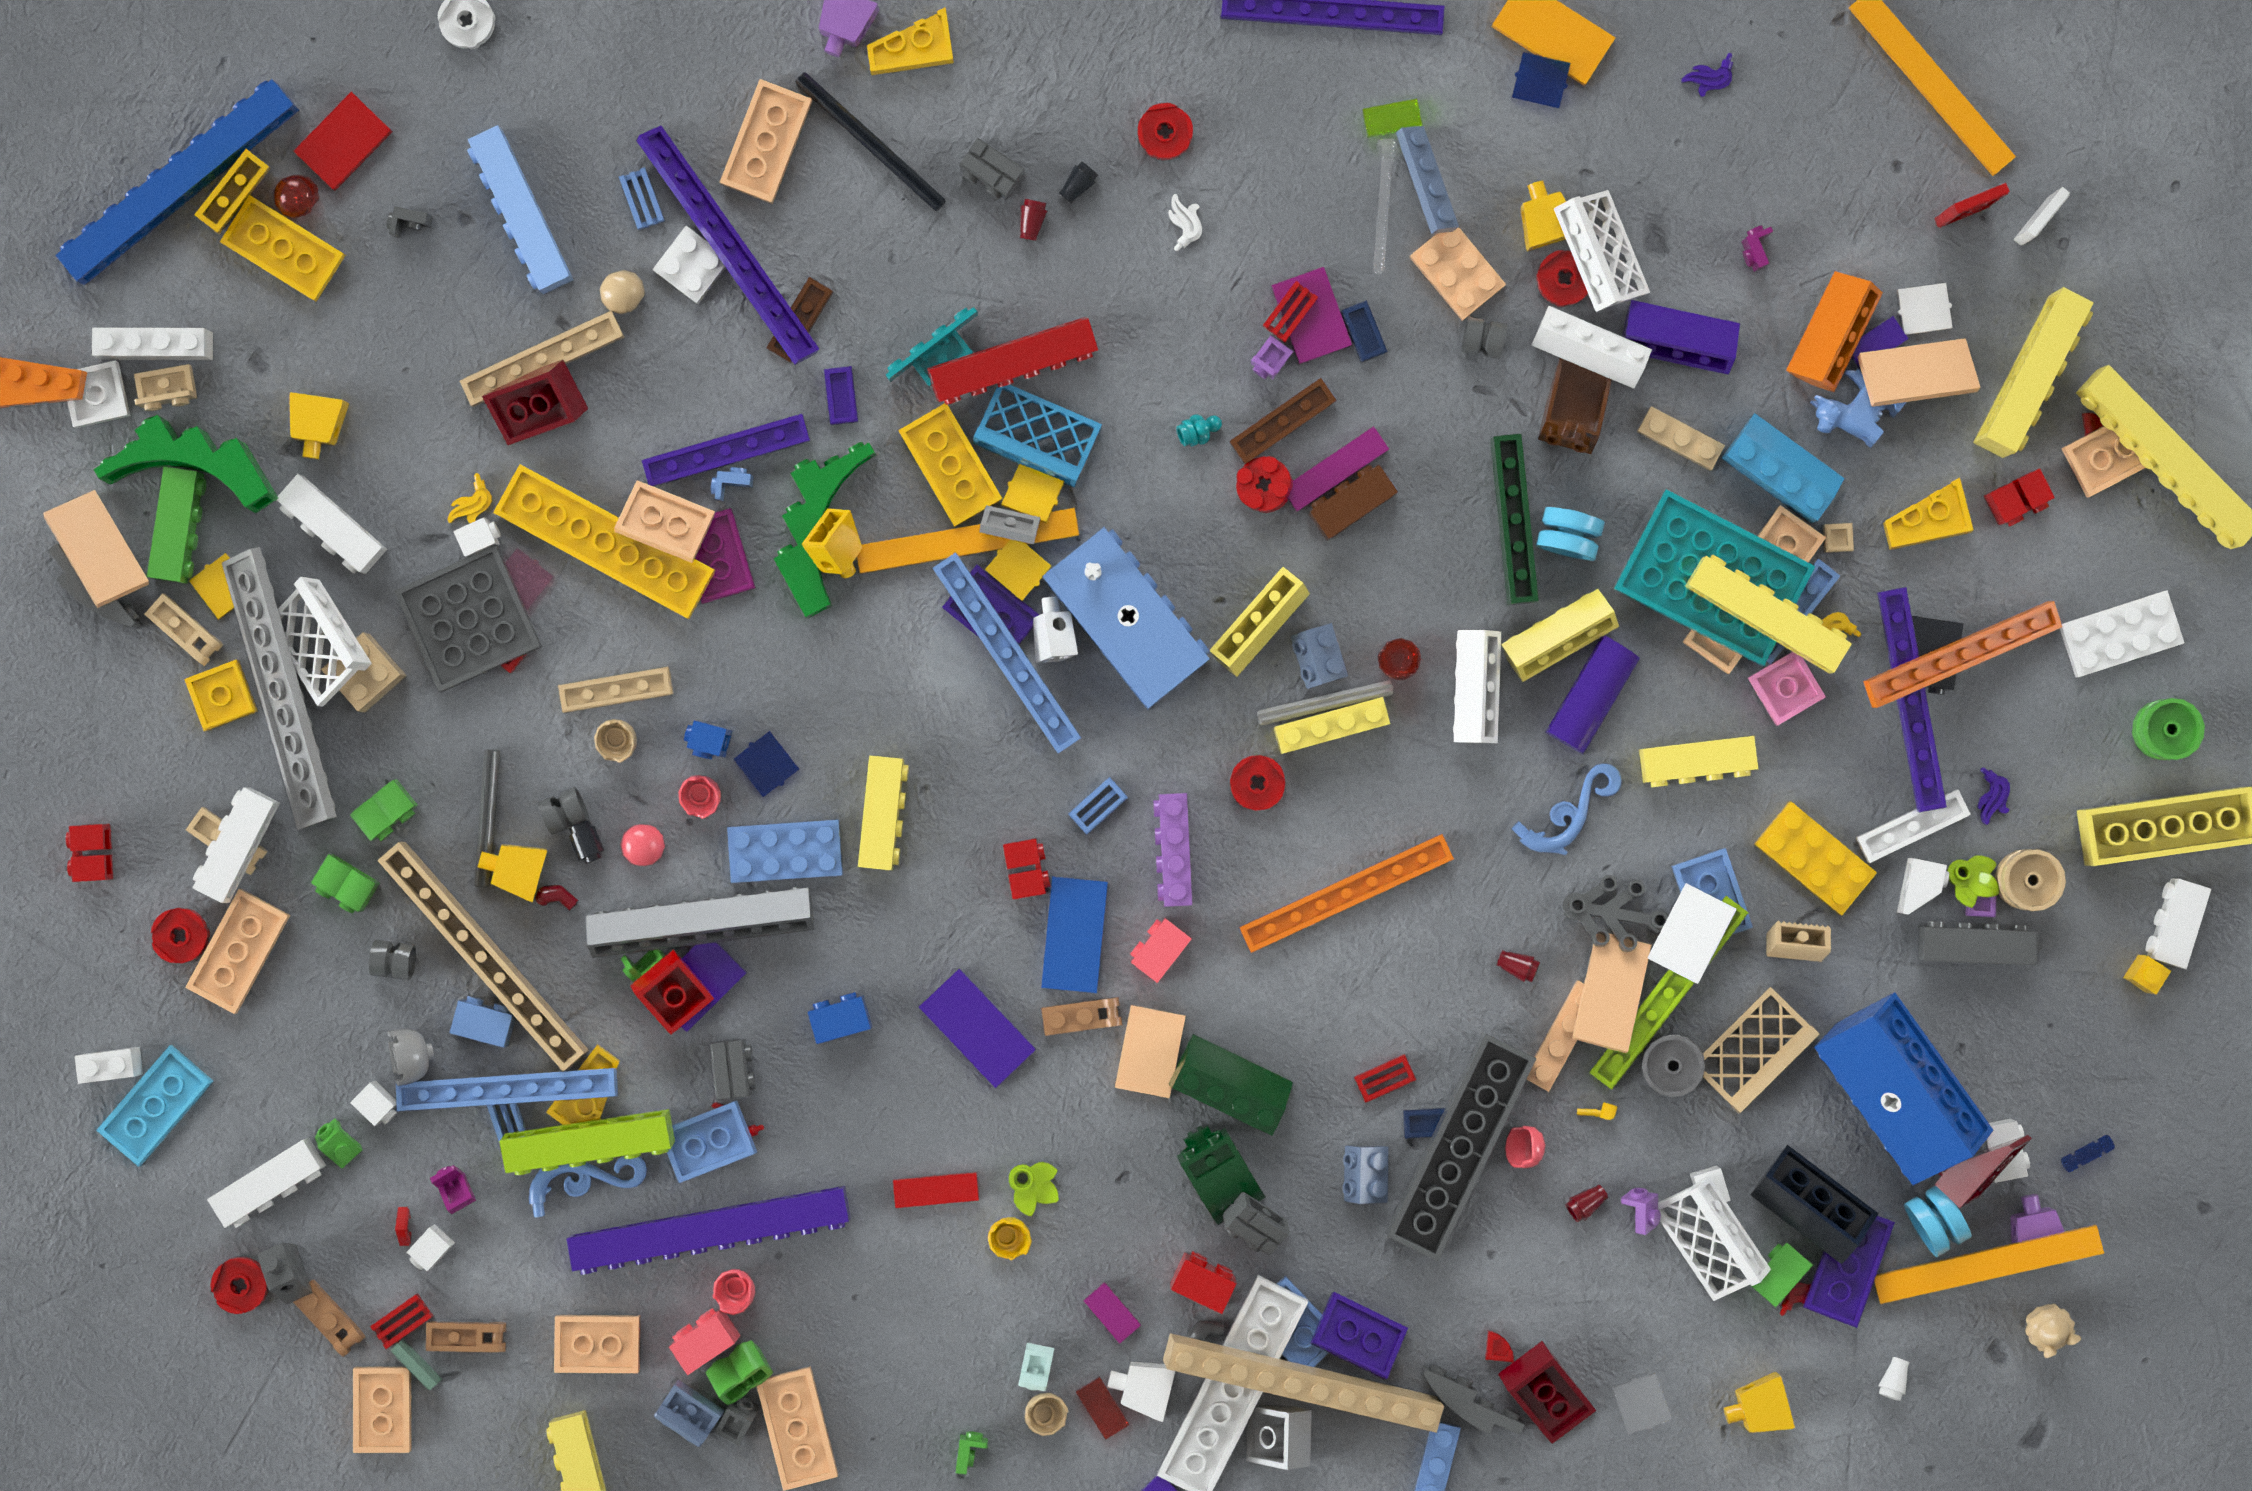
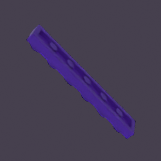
(726, 450)

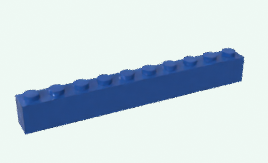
(176, 182)

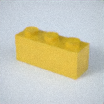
(232, 191)

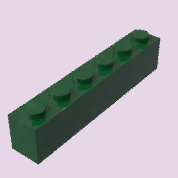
(1514, 519)

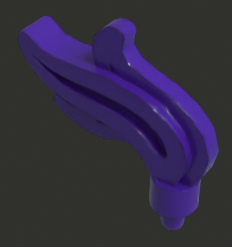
(1709, 78)
(1995, 798)

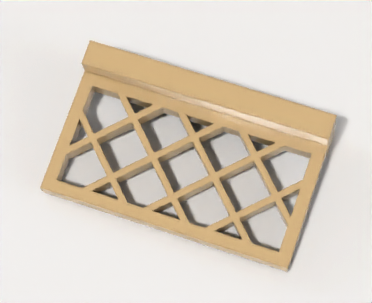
(1774, 1066)

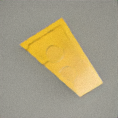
(916, 47)
(1931, 519)
(585, 1109)

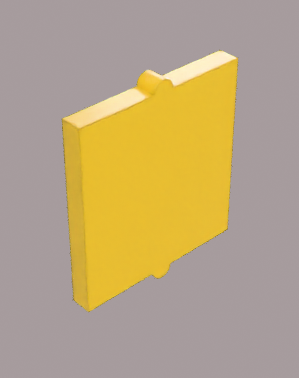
(1032, 492)
(1018, 568)
(213, 587)

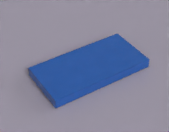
(1074, 934)

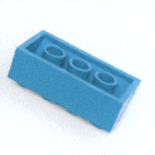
(1783, 469)

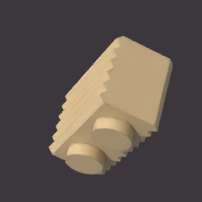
(1798, 941)

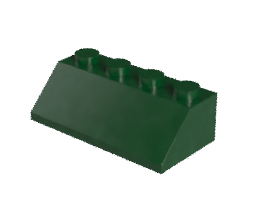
(1232, 1084)

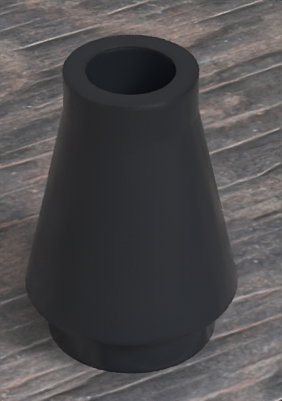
(1079, 181)

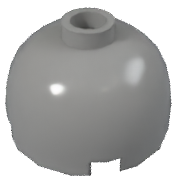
(409, 1055)

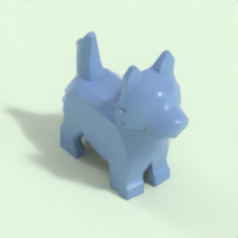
(1855, 418)

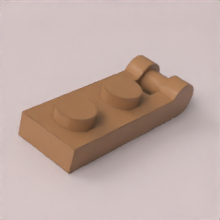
(1080, 1016)
(329, 1319)
(464, 1336)

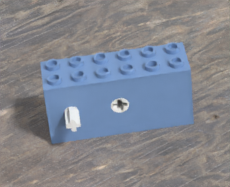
(1100, 585)

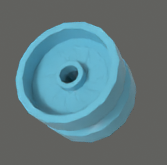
(1571, 529)
(1937, 1221)

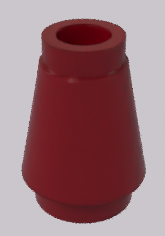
(1032, 218)
(1518, 965)
(1586, 1203)

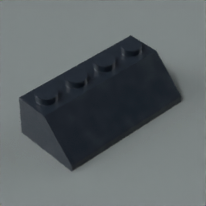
(1814, 1204)

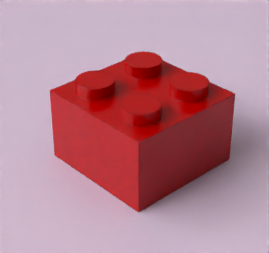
(671, 992)
(1203, 1282)

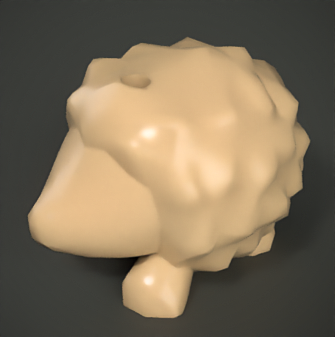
(2050, 1329)

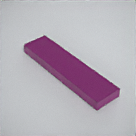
(1336, 468)

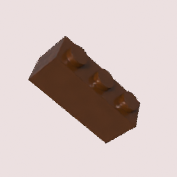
(1352, 501)

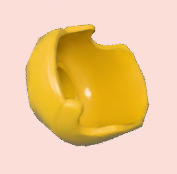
(1009, 1238)

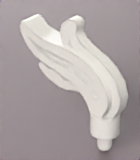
(1187, 220)

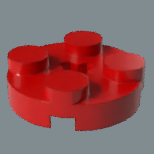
(1175, 119)
(1548, 277)
(1250, 477)
(1273, 783)
(182, 951)
(226, 1292)

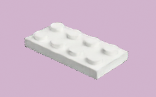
(2121, 634)

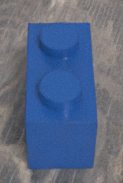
(840, 1018)

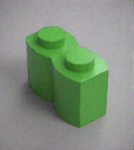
(384, 811)
(344, 883)
(739, 1372)

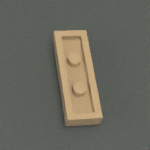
(1680, 438)

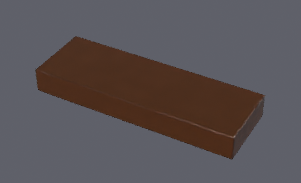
(807, 308)

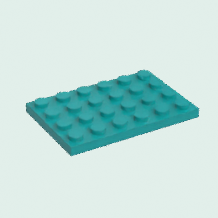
(1671, 550)

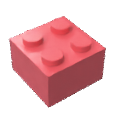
(704, 1341)

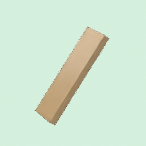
(615, 689)

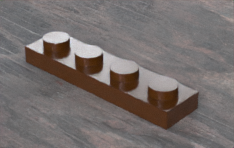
(1282, 421)

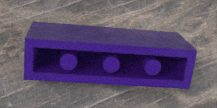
(1683, 336)
(1592, 694)

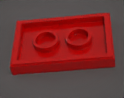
(343, 141)
(1972, 205)

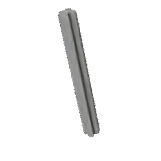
(1325, 702)

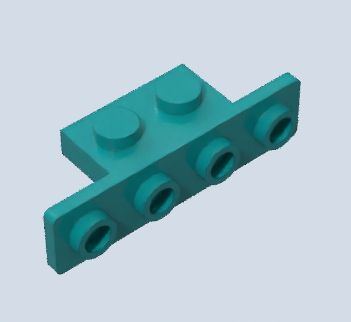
(942, 348)

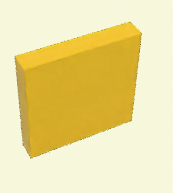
(221, 695)

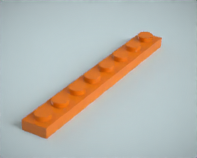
(1962, 654)
(1346, 893)

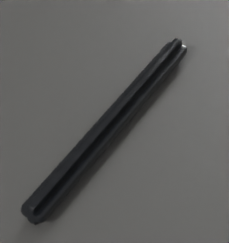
(870, 141)

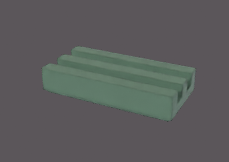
(416, 1364)

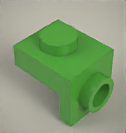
(636, 970)
(337, 1143)

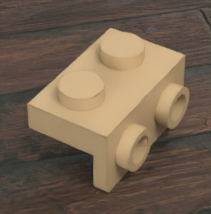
(165, 386)

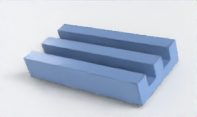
(633, 177)
(1080, 821)
(496, 1122)

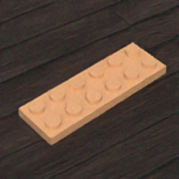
(1785, 532)

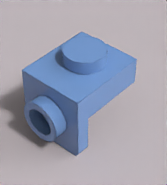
(735, 477)

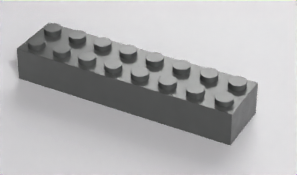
(1460, 1146)

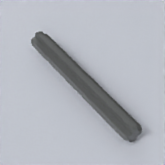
(487, 813)

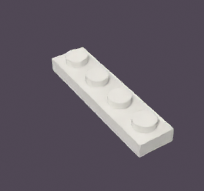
(1911, 827)

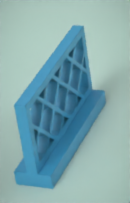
(1021, 451)

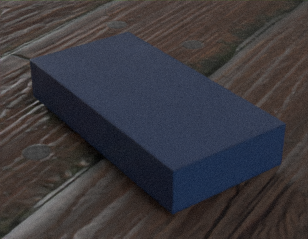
(1364, 331)
(1421, 1122)

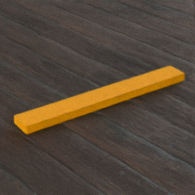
(1933, 84)
(961, 540)
(1988, 1264)

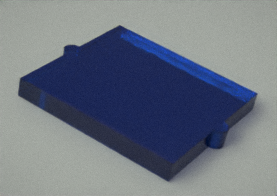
(1541, 80)
(766, 764)

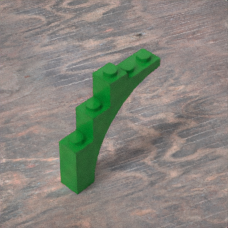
(194, 449)
(818, 489)

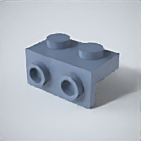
(1319, 656)
(1365, 1174)
(688, 1413)

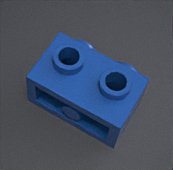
(707, 739)

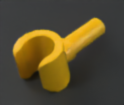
(1607, 1111)

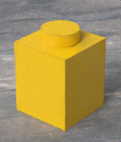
(2147, 974)

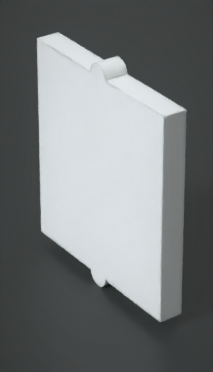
(1924, 309)

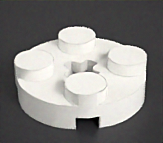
(472, 35)

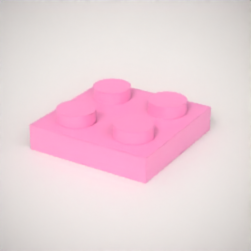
(1786, 687)

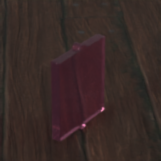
(527, 576)

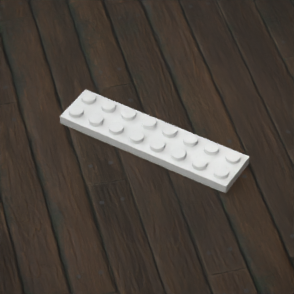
(1223, 1408)

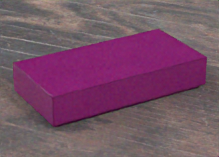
(1112, 1312)

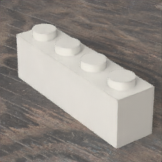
(152, 343)
(1591, 347)
(331, 524)
(1477, 686)
(235, 845)
(266, 1183)

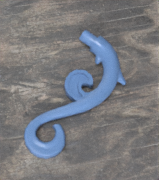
(1578, 815)
(540, 1182)

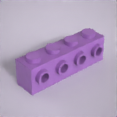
(1175, 849)

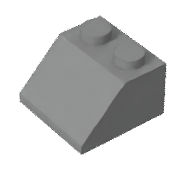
(1279, 1436)

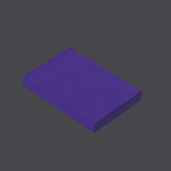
(1012, 611)
(715, 970)
(1359, 1335)

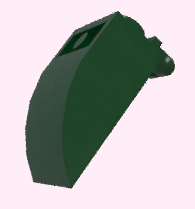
(1217, 1170)

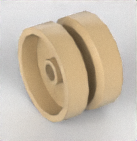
(2047, 879)

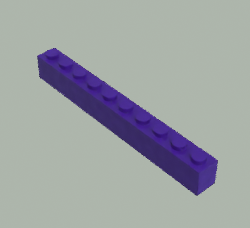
(708, 1228)

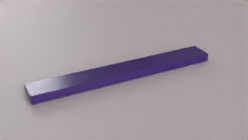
(1341, 14)
(1913, 707)

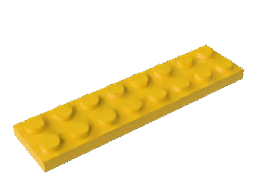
(590, 536)

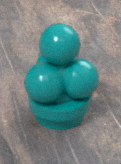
(1196, 429)

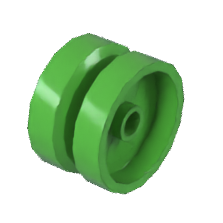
(2184, 734)

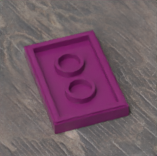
(1323, 327)
(725, 553)

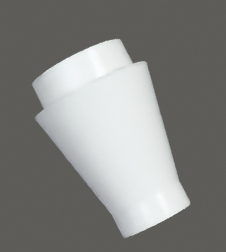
(1894, 1380)

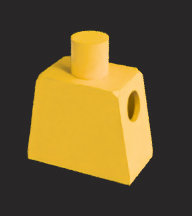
(1539, 218)
(315, 421)
(834, 543)
(515, 869)
(1762, 1405)

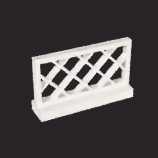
(1591, 254)
(331, 627)
(1726, 1231)

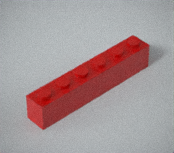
(1012, 359)

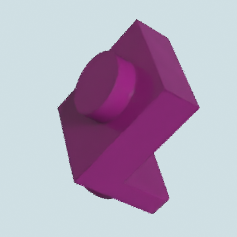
(1754, 252)
(453, 1188)

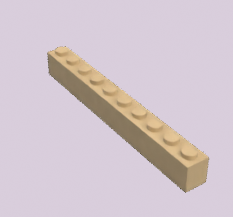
(483, 955)
(1303, 1382)

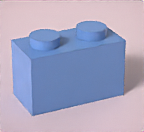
(483, 1022)

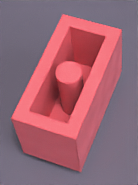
(1160, 949)

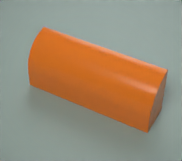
(1834, 331)

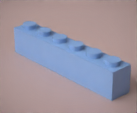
(520, 210)

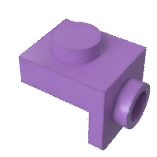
(1270, 358)
(1647, 1212)

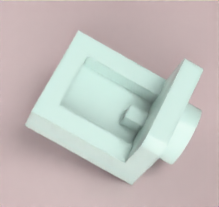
(1036, 1367)

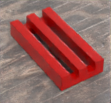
(1303, 292)
(1406, 1068)
(382, 1334)

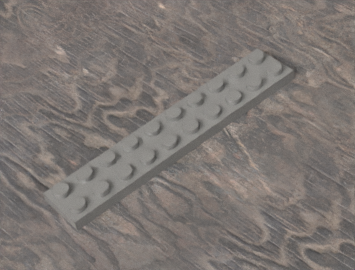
(279, 688)

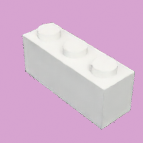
(2177, 922)

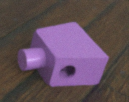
(846, 23)
(2034, 1221)

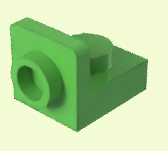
(965, 1455)

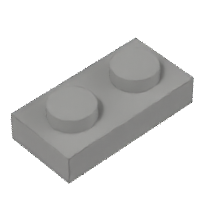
(1009, 524)

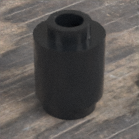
(586, 842)

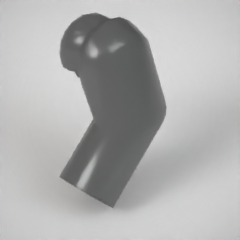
(1205, 1328)

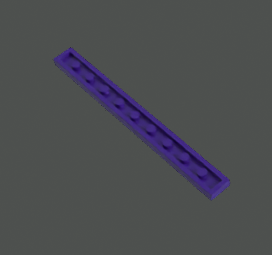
(727, 244)

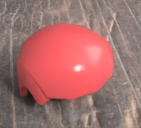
(699, 796)
(642, 845)
(1524, 1147)
(734, 1291)

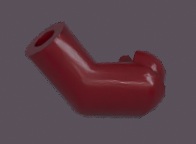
(555, 893)

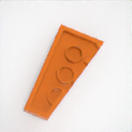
(38, 383)

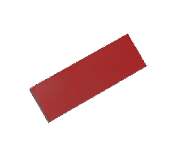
(936, 1189)

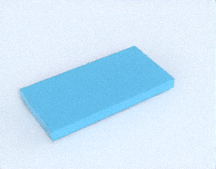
(155, 1105)

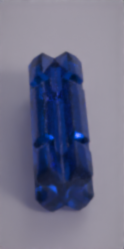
(2087, 1153)

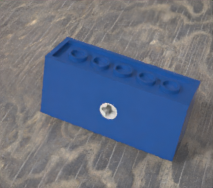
(1904, 1089)

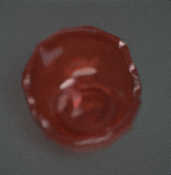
(295, 195)
(1399, 659)

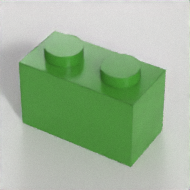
(1786, 1271)

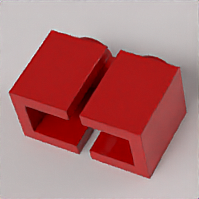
(2019, 497)
(86, 838)
(1028, 882)

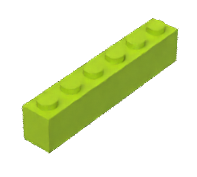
(587, 1142)

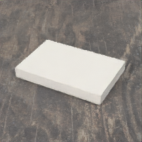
(1692, 933)

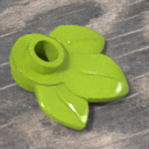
(1977, 879)
(1036, 1189)

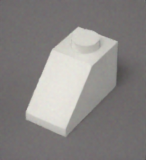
(1921, 883)

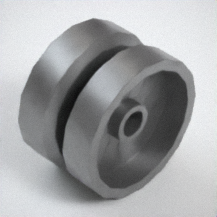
(1673, 1082)

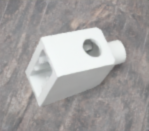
(1053, 633)
(1144, 1388)

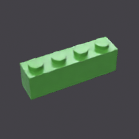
(176, 525)

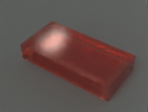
(1102, 1407)

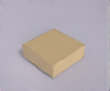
(1838, 537)

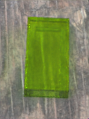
(1391, 117)

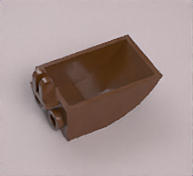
(1575, 408)

